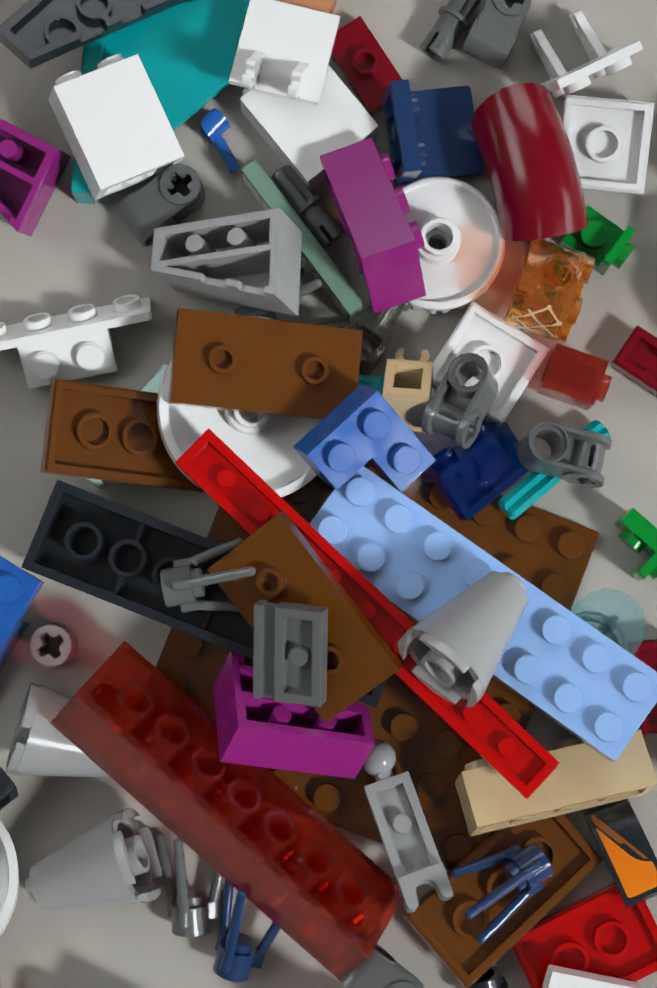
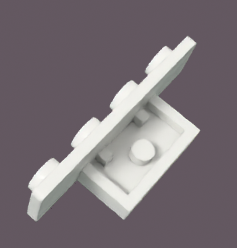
(73, 342)

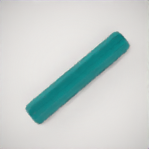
(535, 485)

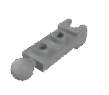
(403, 828)

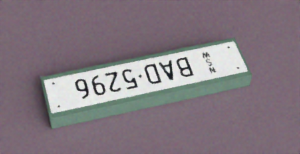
(311, 251)

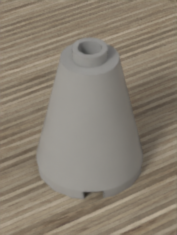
(466, 637)
(39, 746)
(99, 868)

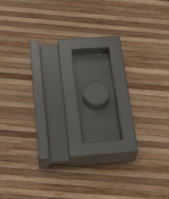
(290, 652)

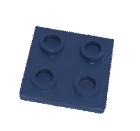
(430, 132)

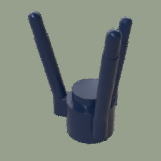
(524, 873)
(236, 949)

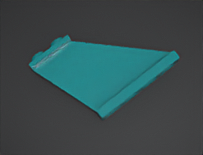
(184, 53)

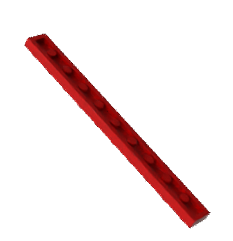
(254, 503)

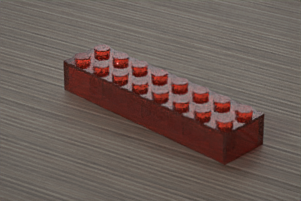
(231, 813)

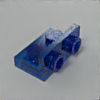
(479, 473)

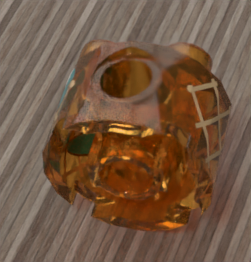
(549, 290)

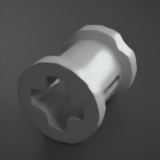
(40, 642)

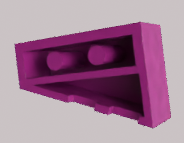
(27, 176)
(376, 223)
(286, 733)

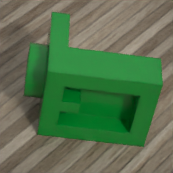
(602, 241)
(639, 536)

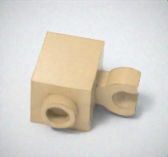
(409, 387)

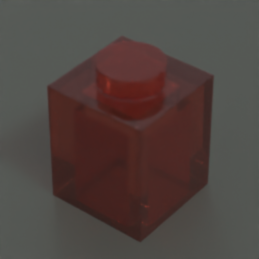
(574, 377)

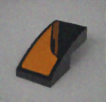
(624, 850)

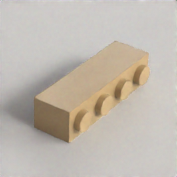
(578, 783)

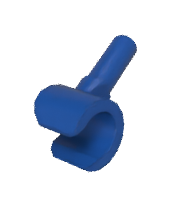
(212, 128)

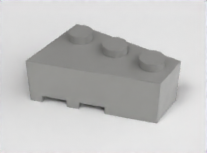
(234, 259)

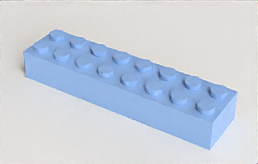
(553, 654)

